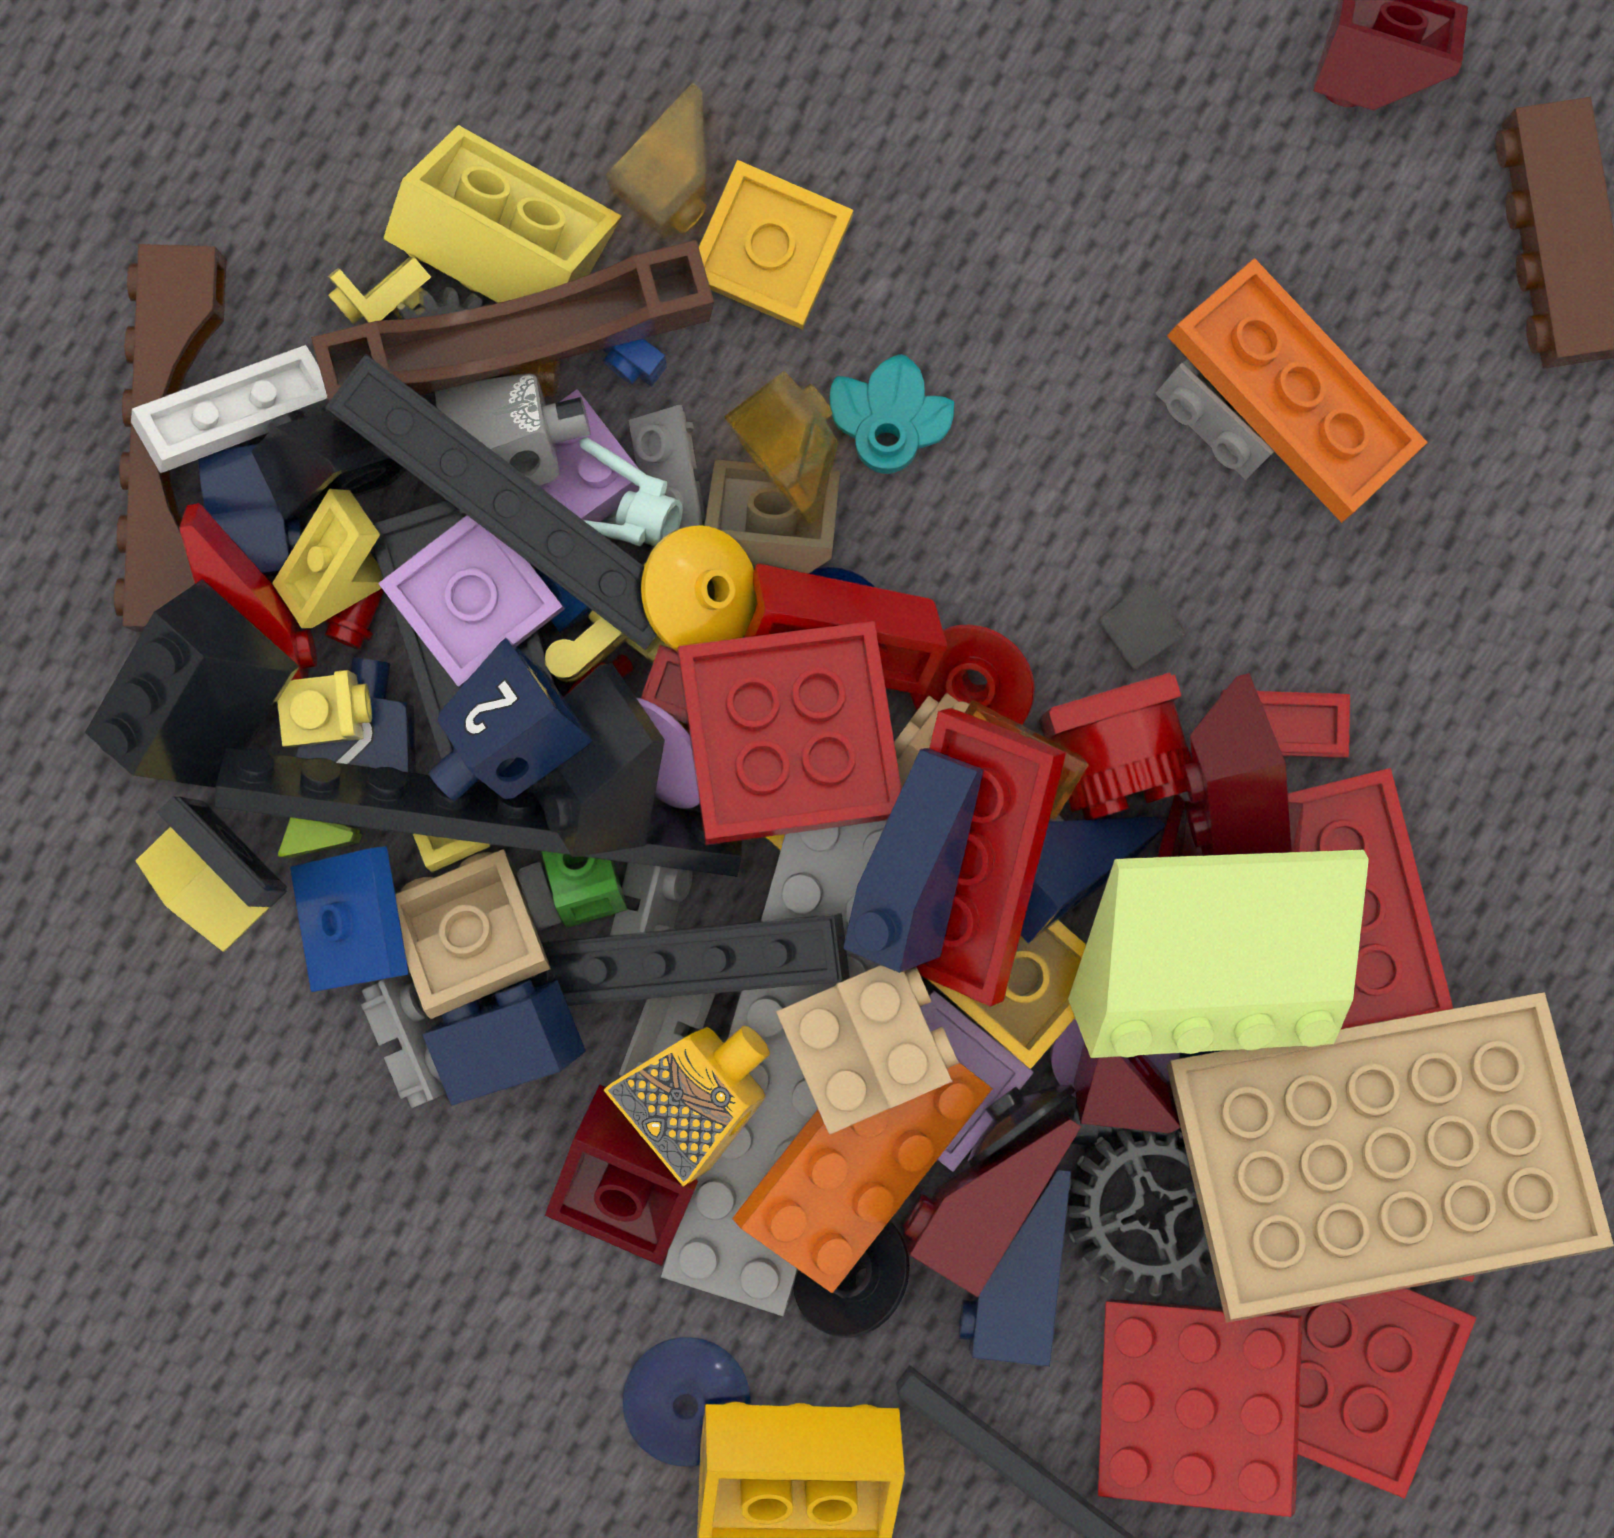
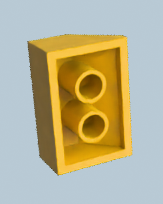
(799, 1471)

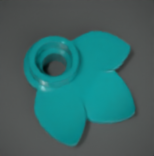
(890, 404)

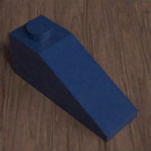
(1079, 862)
(915, 866)
(1018, 1304)

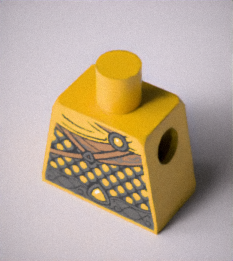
(693, 1098)

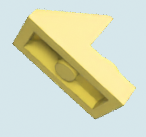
(330, 561)

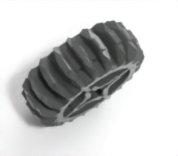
(1121, 1216)

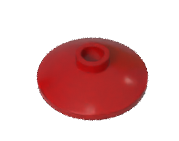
(999, 660)

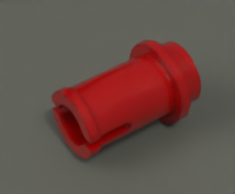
(352, 624)

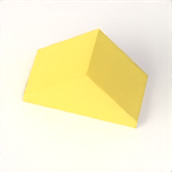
(196, 891)

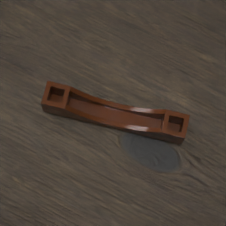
(601, 310)
(177, 311)

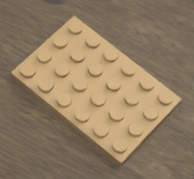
(1388, 1157)

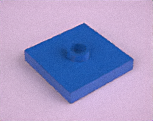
(349, 919)

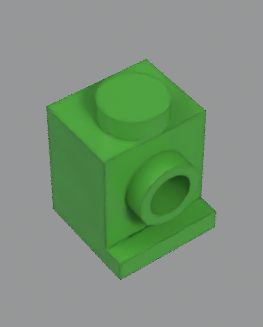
(584, 892)

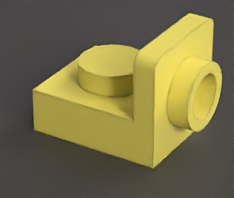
(324, 710)

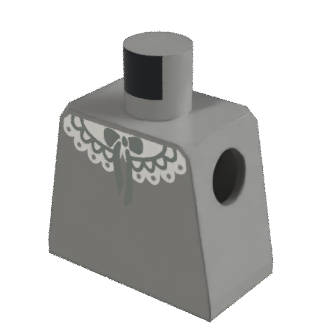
(516, 422)

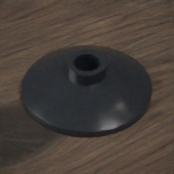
(1013, 1115)
(860, 1309)

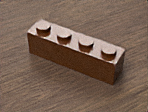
(1563, 229)

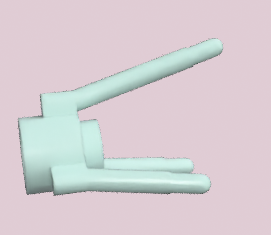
(640, 515)

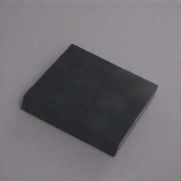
(223, 851)

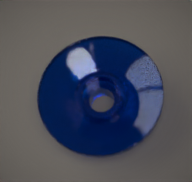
(662, 1375)

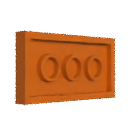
(1297, 389)
(842, 1188)

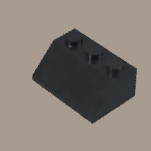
(191, 690)

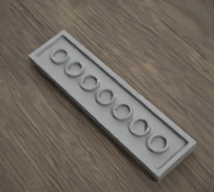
(710, 1251)

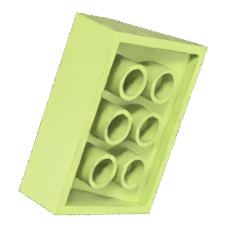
(1221, 953)

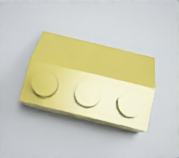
(496, 220)

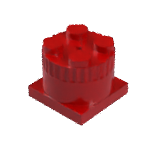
(1127, 740)

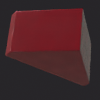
(1124, 1094)

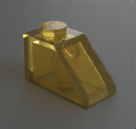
(666, 168)
(789, 440)

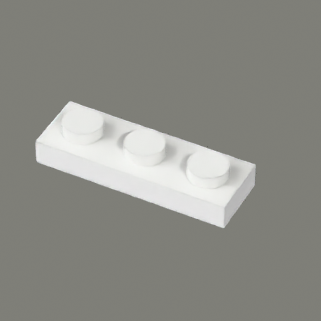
(229, 408)

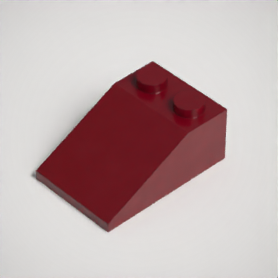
(982, 1208)

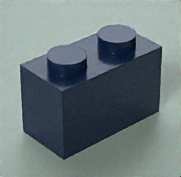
(504, 1041)

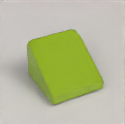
(312, 836)

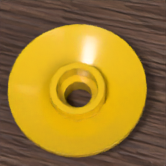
(677, 583)

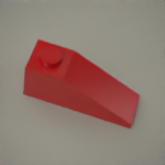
(238, 580)

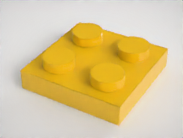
(772, 244)

